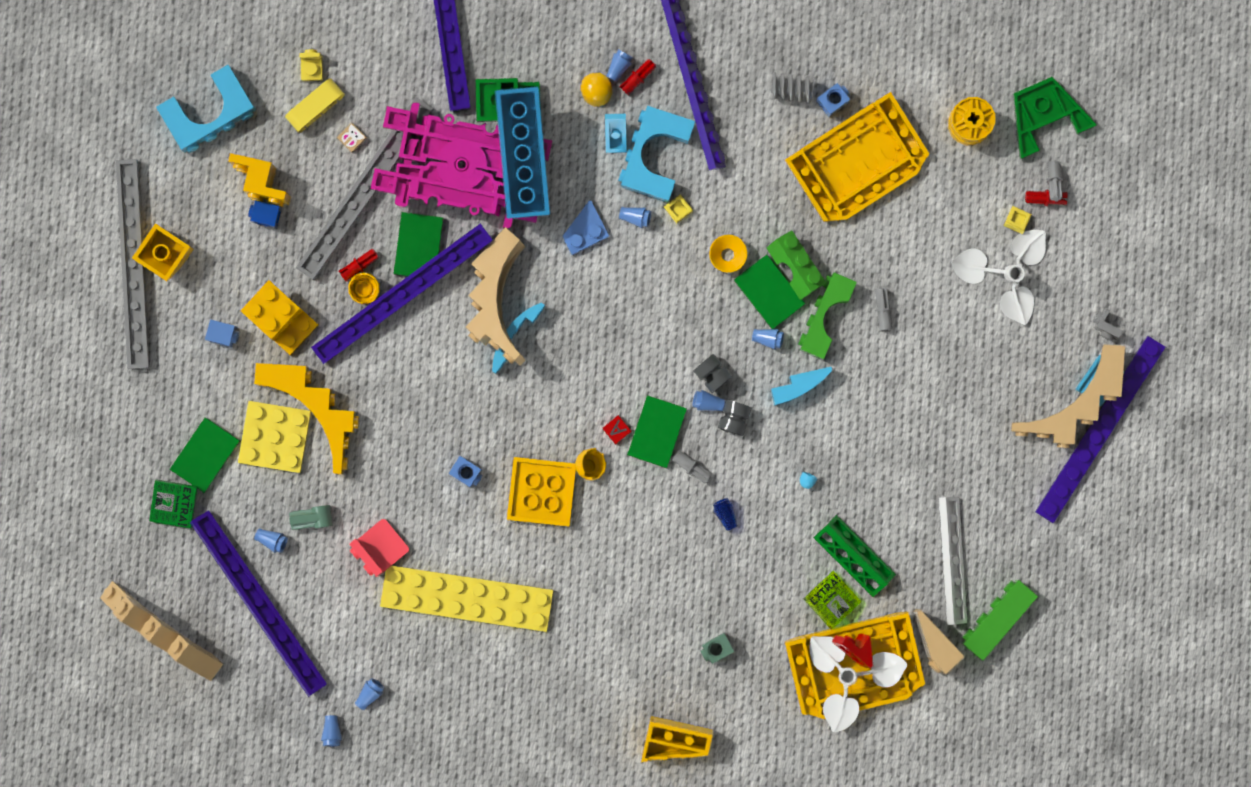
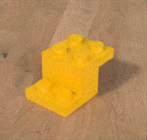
(259, 180)
(279, 317)

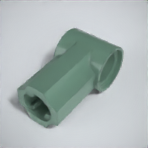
(314, 517)

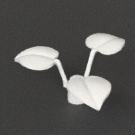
(1019, 302)
(839, 709)

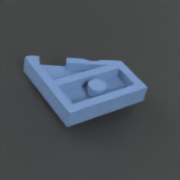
(585, 230)

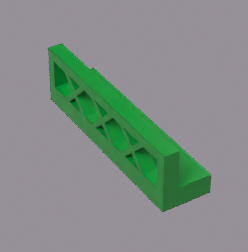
(857, 553)

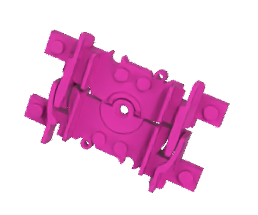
(445, 179)

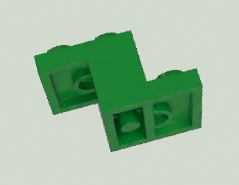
(486, 95)

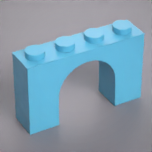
(235, 107)
(653, 124)

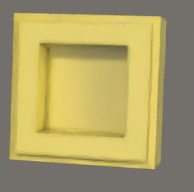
(678, 208)
(1017, 220)

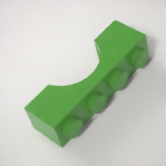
(816, 340)

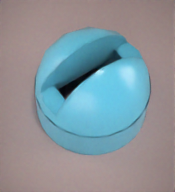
(807, 480)

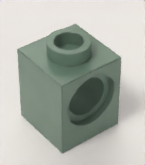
(726, 648)

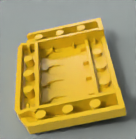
(859, 160)
(888, 634)

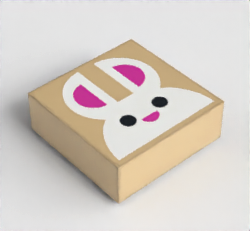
(352, 137)

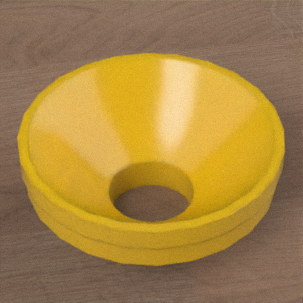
(728, 242)

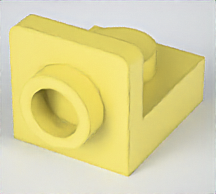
(311, 66)

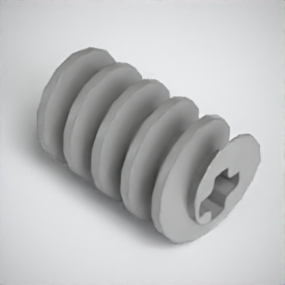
(792, 87)

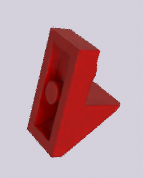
(858, 649)

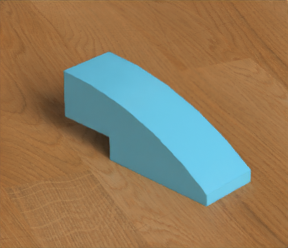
(799, 385)

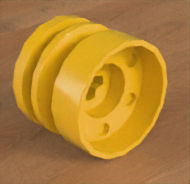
(964, 130)

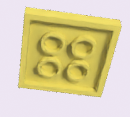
(274, 436)

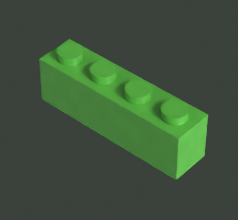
(999, 619)

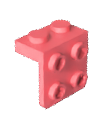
(379, 548)

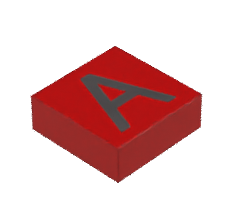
(616, 429)

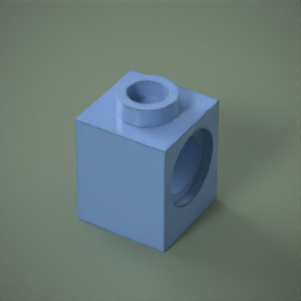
(830, 108)
(222, 333)
(458, 467)

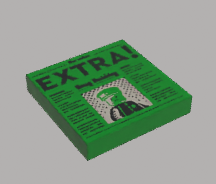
(173, 503)

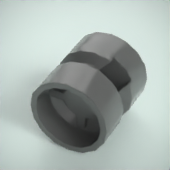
(712, 373)
(734, 417)

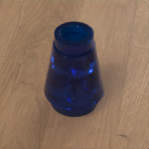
(725, 513)

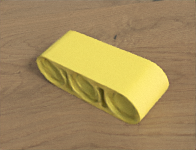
(314, 104)

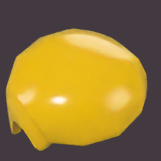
(596, 89)
(364, 288)
(590, 464)

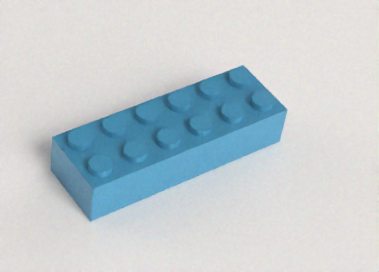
(522, 152)

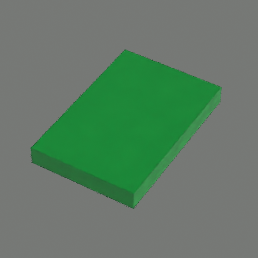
(417, 242)
(769, 292)
(657, 431)
(204, 455)

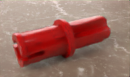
(637, 77)
(1043, 197)
(359, 264)

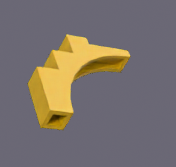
(336, 423)

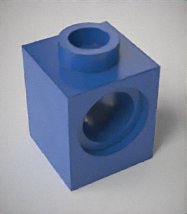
(265, 214)

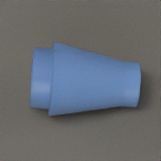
(619, 65)
(636, 216)
(769, 337)
(707, 401)
(273, 540)
(370, 692)
(331, 732)

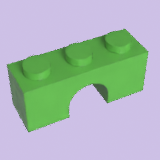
(805, 274)

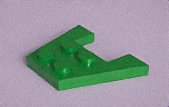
(1041, 106)

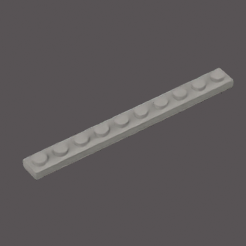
(355, 201)
(132, 271)

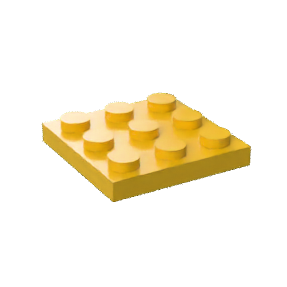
(541, 491)

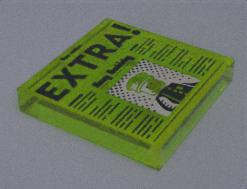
(832, 600)

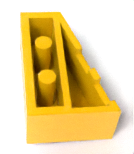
(674, 740)

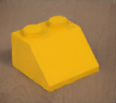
(162, 253)

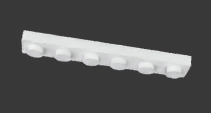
(953, 560)

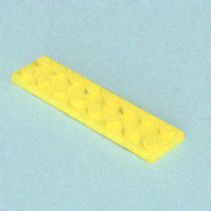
(466, 598)

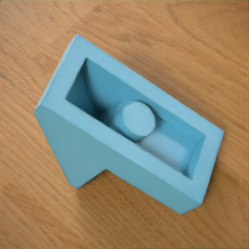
(615, 133)

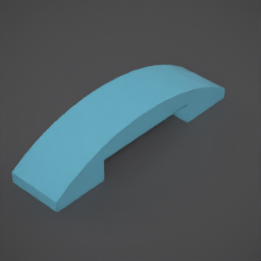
(530, 314)

